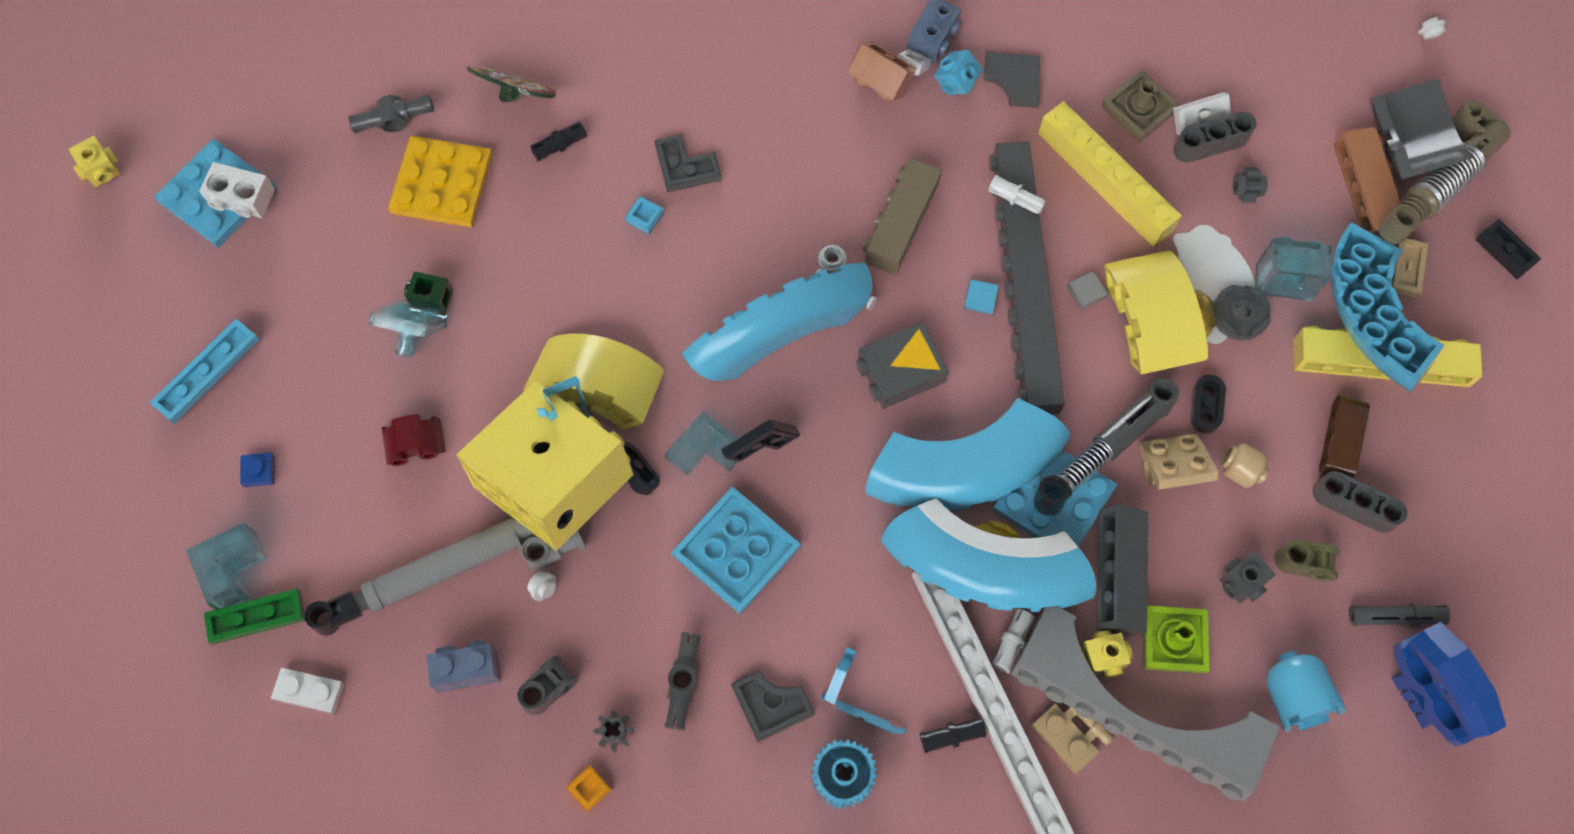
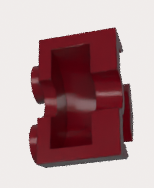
(412, 437)

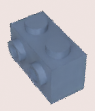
(935, 29)
(463, 667)

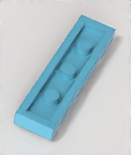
(204, 371)

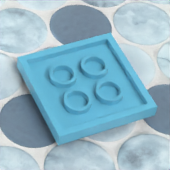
(185, 201)
(1074, 518)
(736, 550)

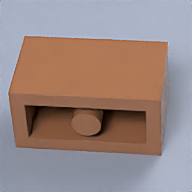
(881, 71)

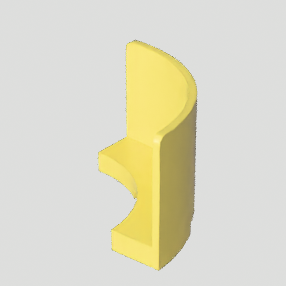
(1160, 310)
(611, 376)

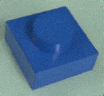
(257, 469)

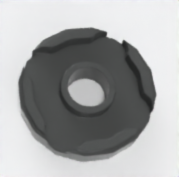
(1237, 327)

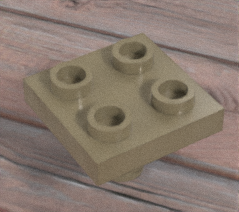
(1140, 105)

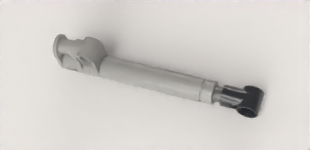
(435, 569)

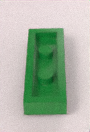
(254, 616)

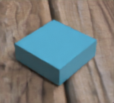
(644, 215)
(981, 296)

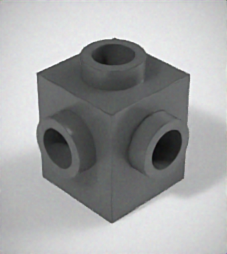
(1246, 578)

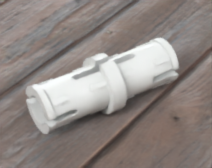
(1013, 640)

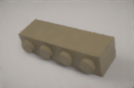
(902, 216)

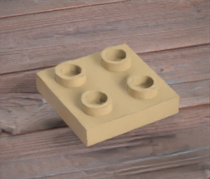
(1177, 462)

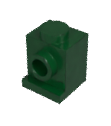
(424, 284)

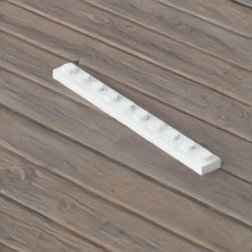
(995, 709)

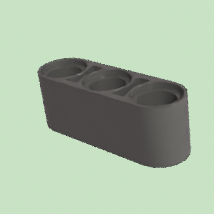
(1222, 128)
(1374, 502)

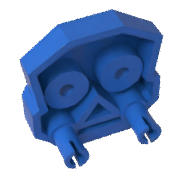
(1447, 686)

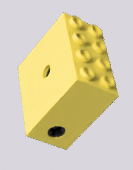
(546, 470)

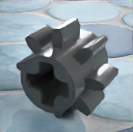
(1249, 185)
(615, 722)

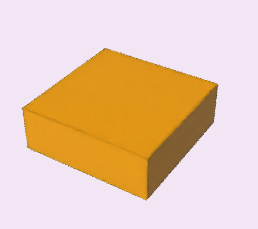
(589, 788)

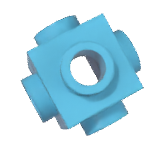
(958, 72)

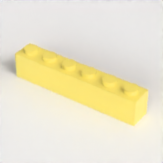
(1109, 174)
(1337, 354)

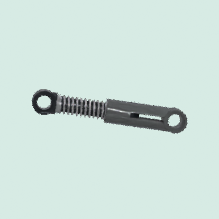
(1107, 445)

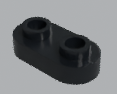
(1206, 405)
(645, 478)

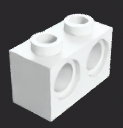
(238, 187)

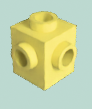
(94, 161)
(1107, 653)

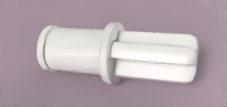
(1016, 194)

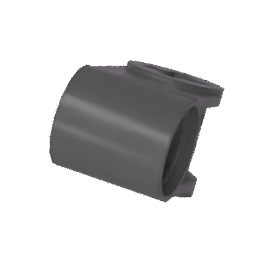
(547, 684)

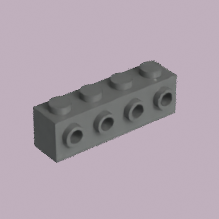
(1122, 570)

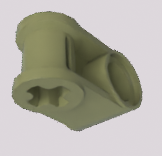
(1314, 560)

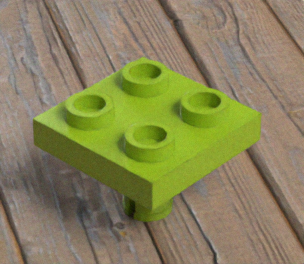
(1176, 640)

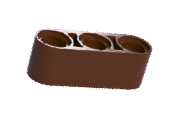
(1344, 436)

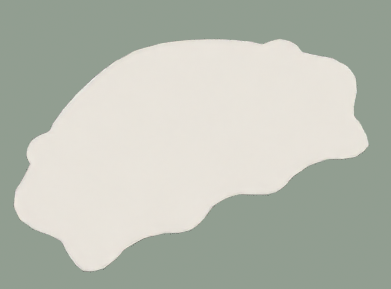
(1212, 266)

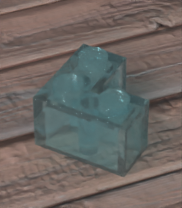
(220, 561)

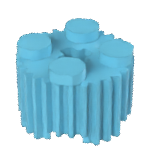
(848, 756)

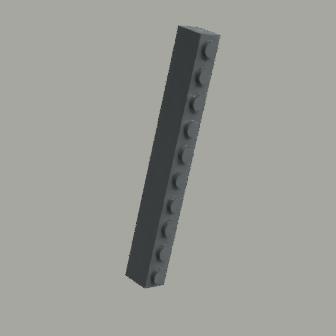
(1027, 284)

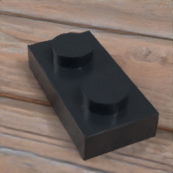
(1508, 249)

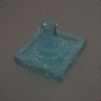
(408, 323)

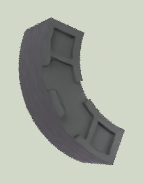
(1418, 129)

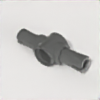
(391, 113)
(682, 697)

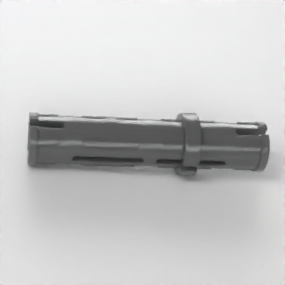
(1399, 615)

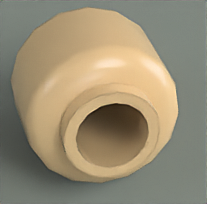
(1245, 465)

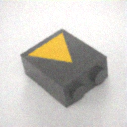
(902, 365)

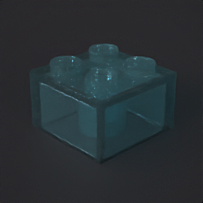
(1293, 269)

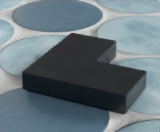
(769, 434)

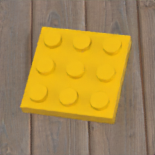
(440, 181)

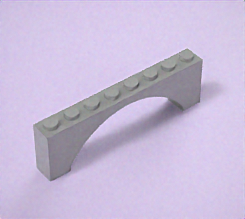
(1222, 757)

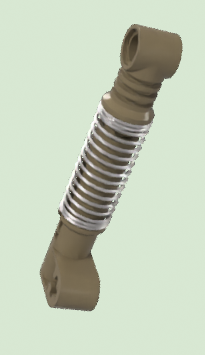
(1431, 191)

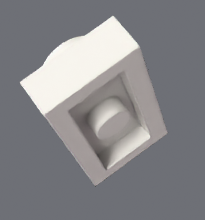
(1201, 111)
(307, 690)

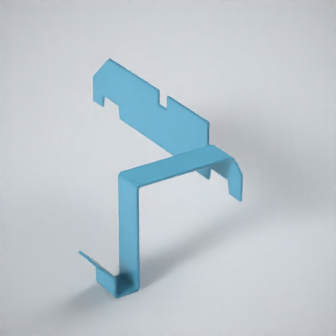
(574, 381)
(834, 689)

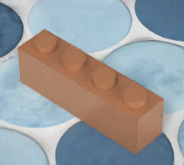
(1367, 176)

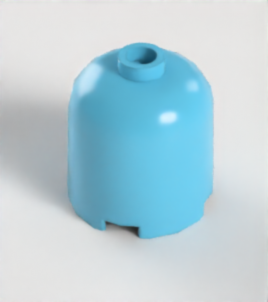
(1303, 691)

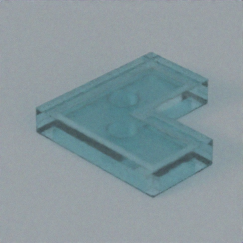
(701, 438)

